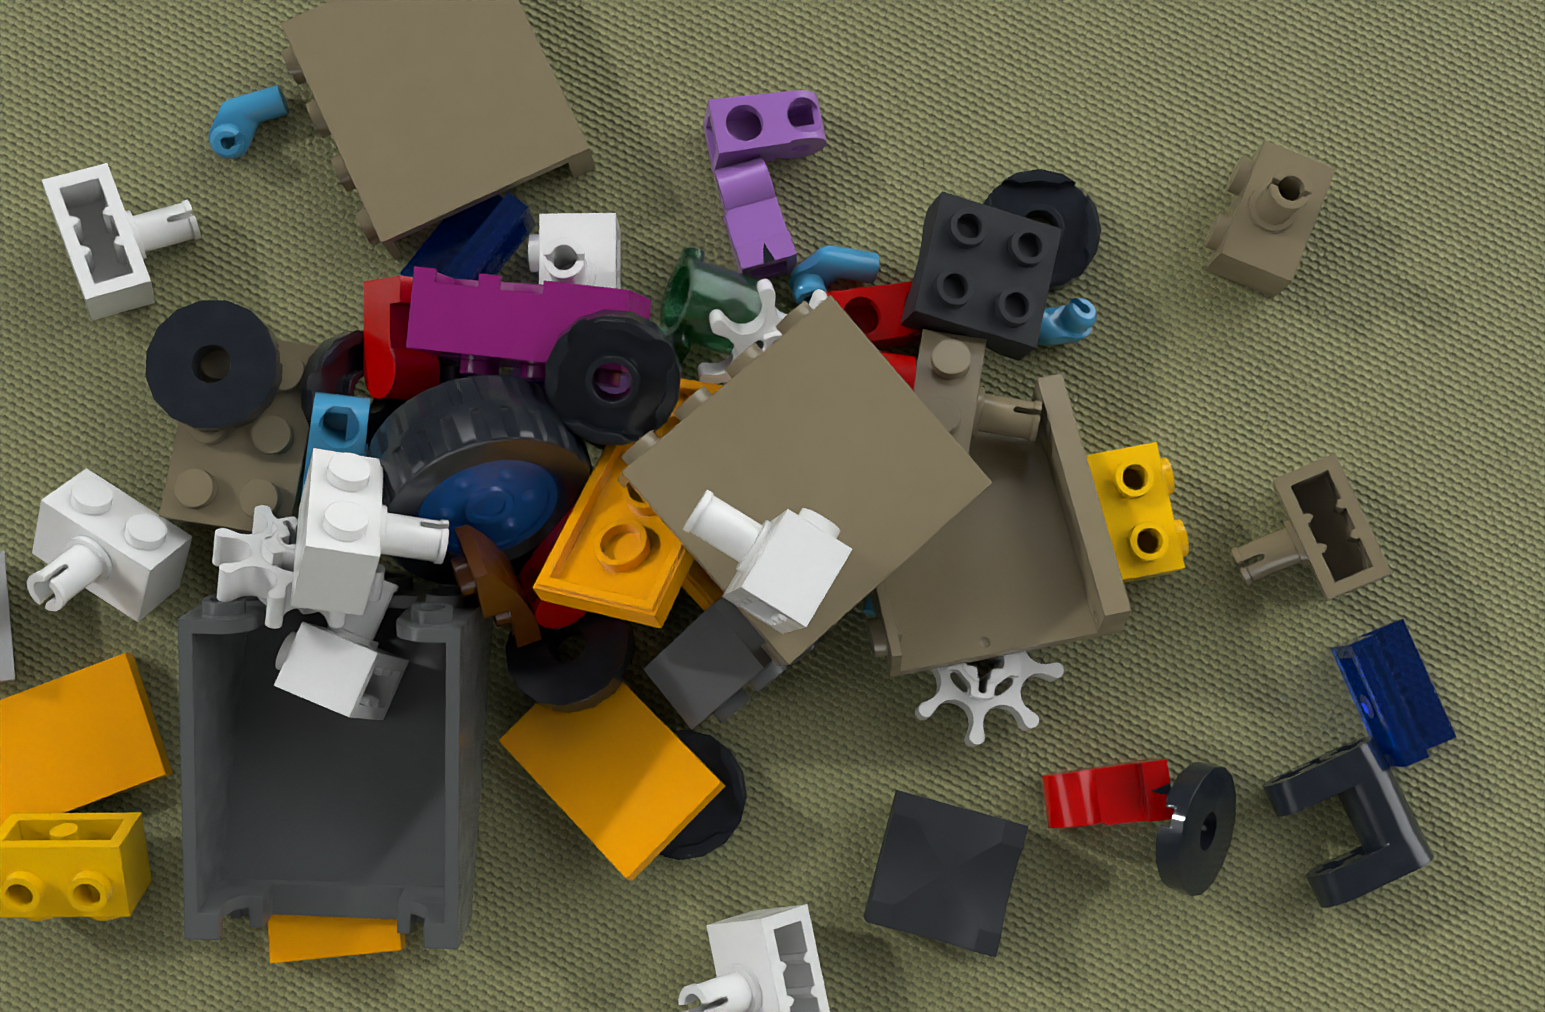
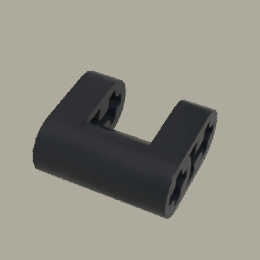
(1376, 808)

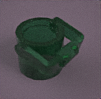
(695, 292)

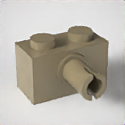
(1268, 218)
(949, 386)
(1321, 531)

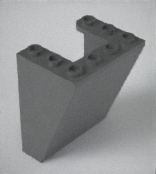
(327, 808)

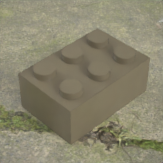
(227, 473)

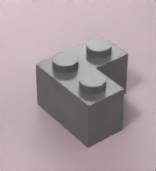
(713, 663)

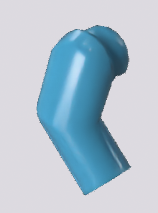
(241, 117)
(827, 266)
(1067, 323)

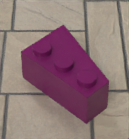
(506, 323)

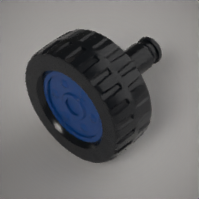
(481, 458)

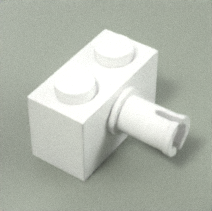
(110, 243)
(577, 249)
(346, 531)
(106, 544)
(781, 564)
(343, 664)
(762, 965)

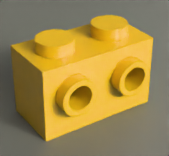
(1138, 511)
(72, 865)

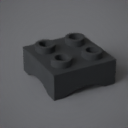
(982, 275)
(945, 873)

